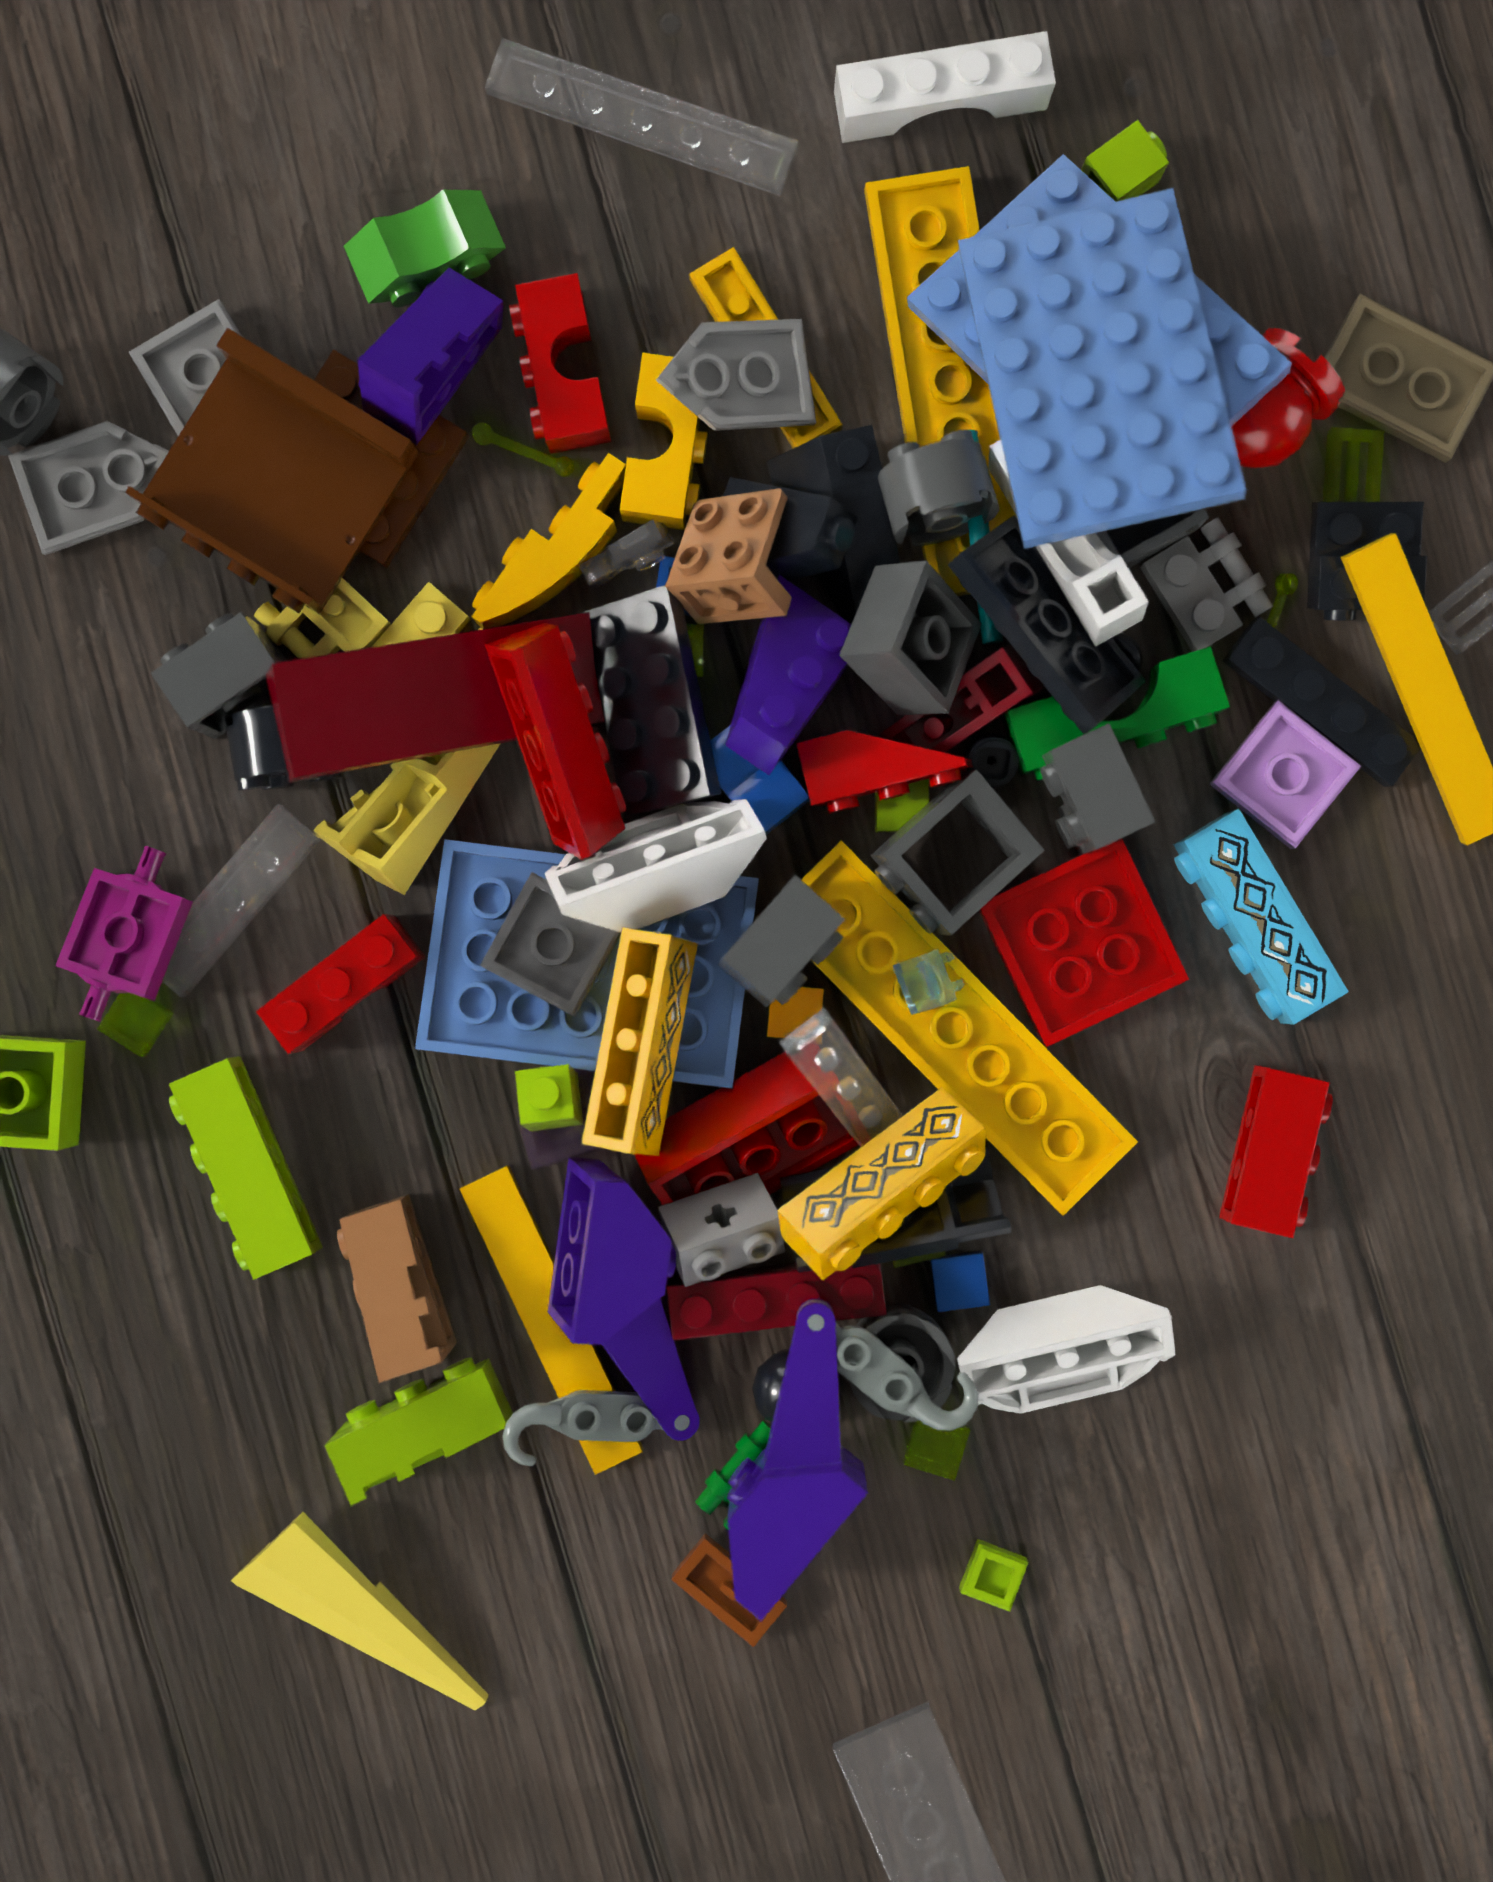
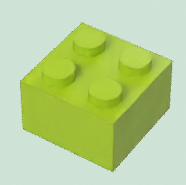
(40, 1092)

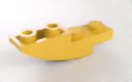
(543, 567)

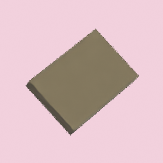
(1407, 378)

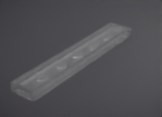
(641, 117)

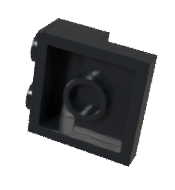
(1345, 527)

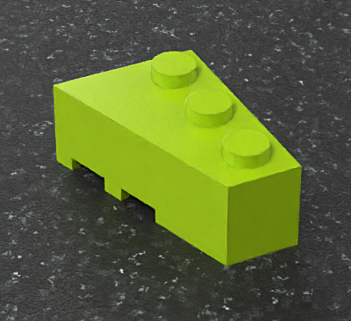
(417, 1426)

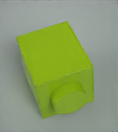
(1127, 163)
(548, 1097)

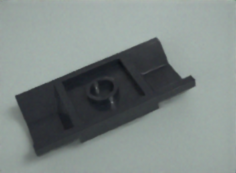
(962, 1213)

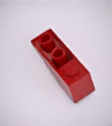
(857, 764)

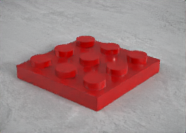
(1082, 942)

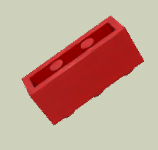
(1276, 1151)

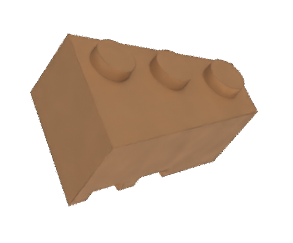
(396, 1288)

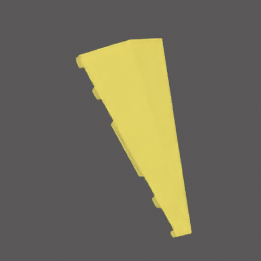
(405, 816)
(322, 1587)

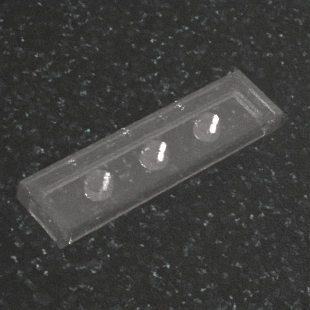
(238, 895)
(841, 1077)

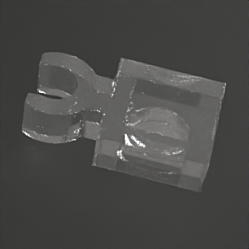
(637, 549)

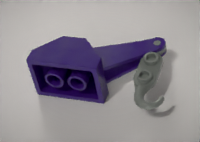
(608, 1294)
(805, 1479)

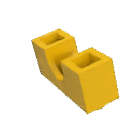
(663, 485)

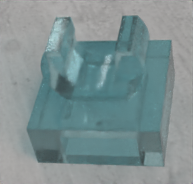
(926, 981)

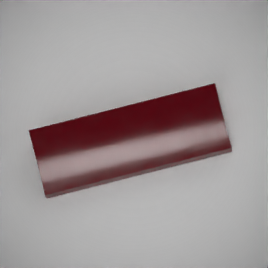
(404, 699)

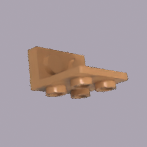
(724, 557)

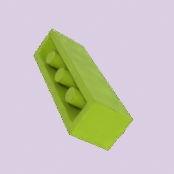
(244, 1167)

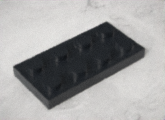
(1043, 628)
(652, 703)

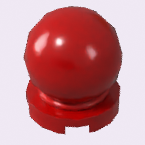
(1284, 415)

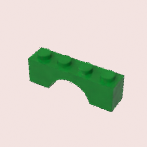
(1178, 693)

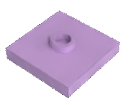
(1285, 775)

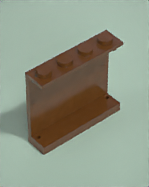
(277, 476)

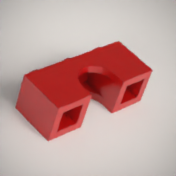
(551, 319)
(339, 983)

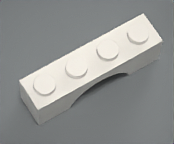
(991, 75)
(1086, 572)

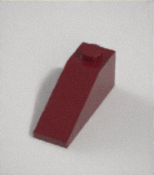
(981, 698)

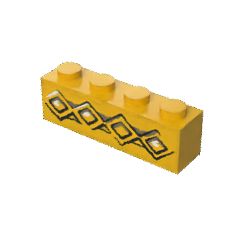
(640, 1042)
(883, 1184)

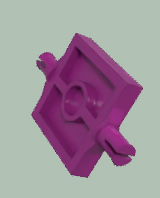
(124, 934)

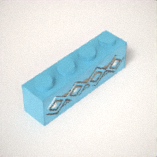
(1259, 918)

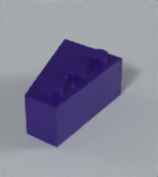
(428, 353)
(787, 678)

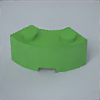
(410, 249)

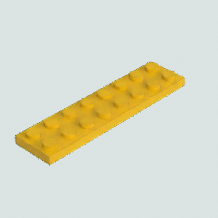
(913, 234)
(969, 1046)

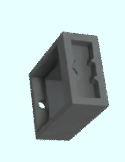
(998, 823)

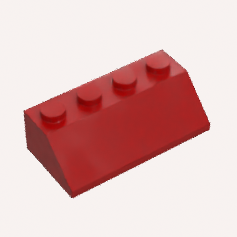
(557, 738)
(762, 1125)

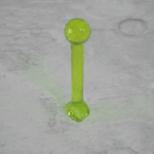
(484, 435)
(1285, 584)

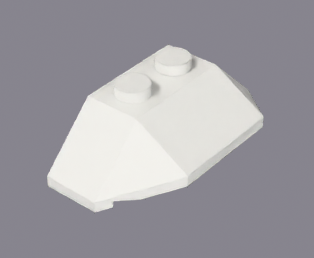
(659, 865)
(1066, 1348)

